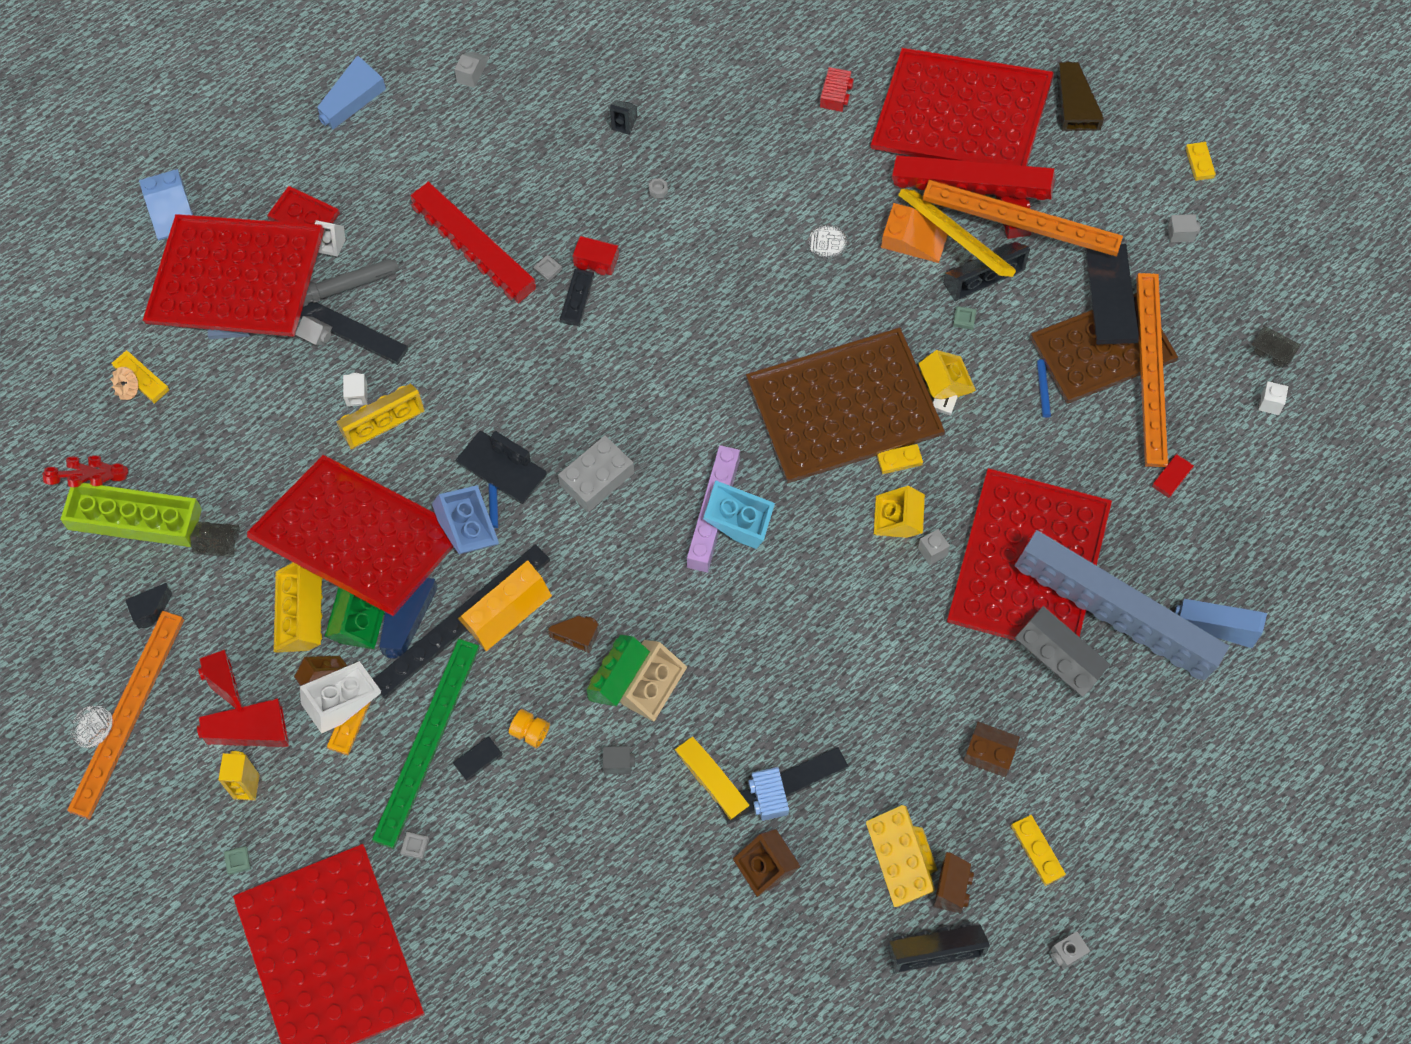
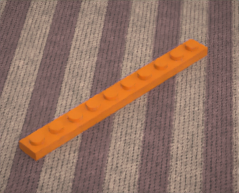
(1022, 218)
(1151, 370)
(126, 715)

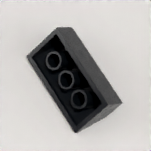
(976, 275)
(937, 948)

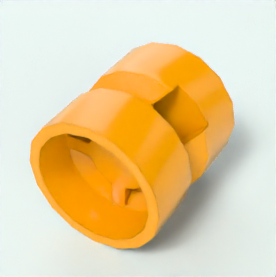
(529, 728)

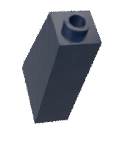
(401, 628)

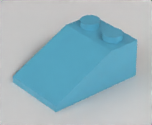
(738, 514)

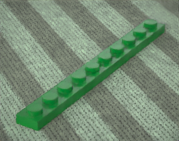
(425, 744)

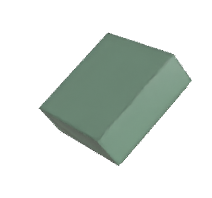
(964, 317)
(237, 860)

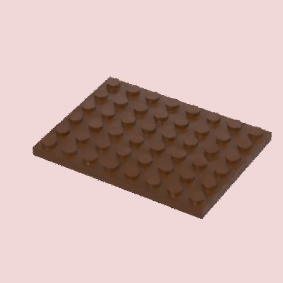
(844, 405)

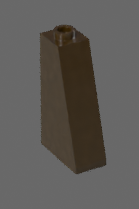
(1076, 101)

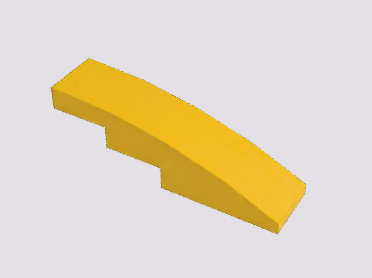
(711, 777)

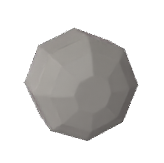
(658, 188)

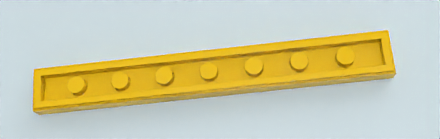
(957, 233)

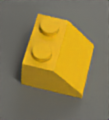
(946, 375)
(899, 513)

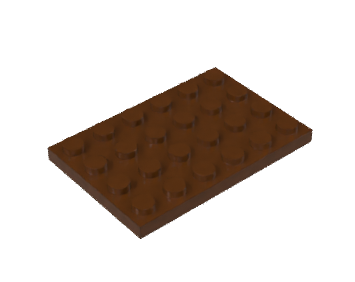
(1086, 367)

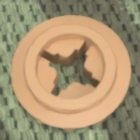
(130, 389)

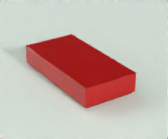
(1172, 476)

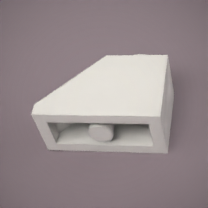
(332, 239)

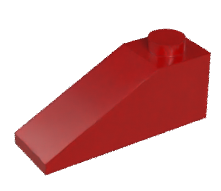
(220, 677)

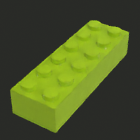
(131, 514)

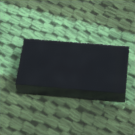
(477, 758)

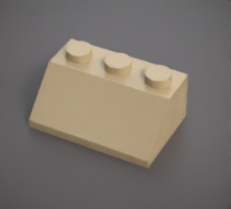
(653, 681)

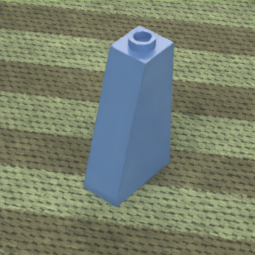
(350, 93)
(1224, 622)

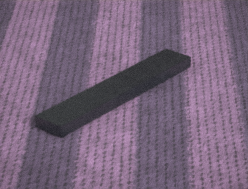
(357, 333)
(799, 778)

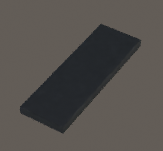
(1112, 297)

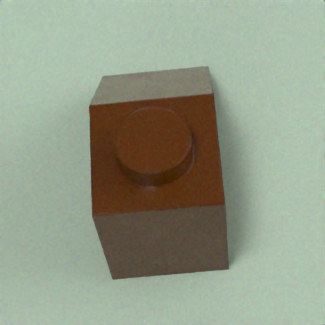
(576, 632)
(317, 667)

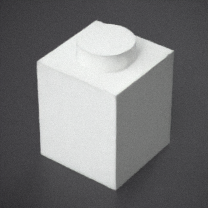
(355, 389)
(1273, 398)

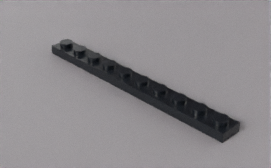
(447, 631)

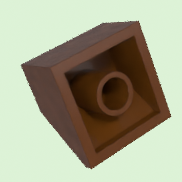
(991, 749)
(766, 862)
(953, 883)

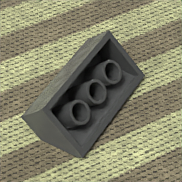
(1062, 652)

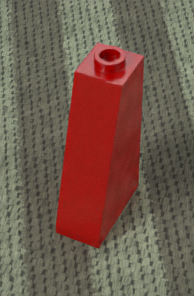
(253, 726)

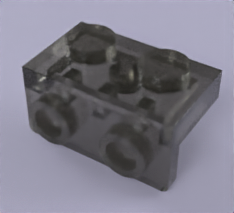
(1275, 346)
(214, 539)

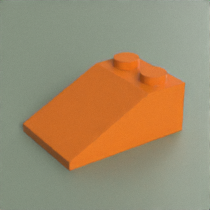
(913, 234)

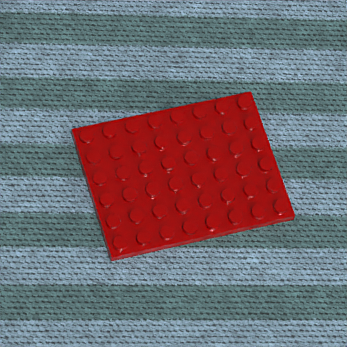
(961, 109)
(234, 275)
(354, 534)
(990, 589)
(328, 953)

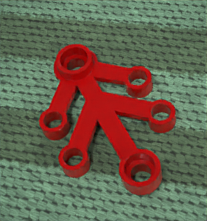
(75, 478)

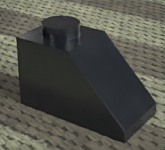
(623, 116)
(148, 605)

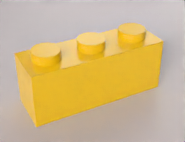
(239, 776)

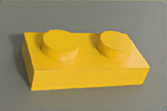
(1200, 161)
(900, 459)

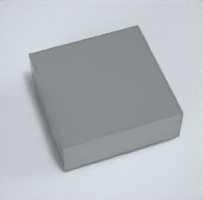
(547, 268)
(414, 845)

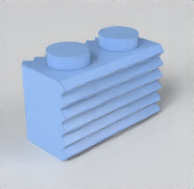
(769, 794)

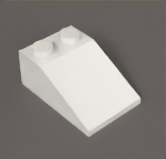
(338, 696)

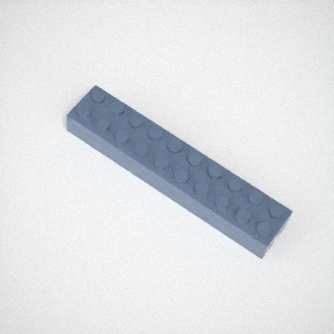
(1121, 606)

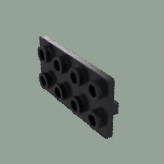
(502, 465)

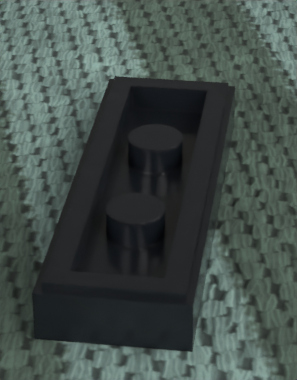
(577, 297)

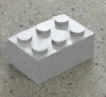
(596, 473)

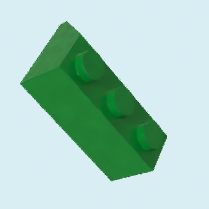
(354, 621)
(617, 671)

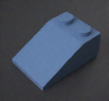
(164, 198)
(465, 519)

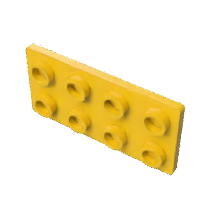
(902, 855)

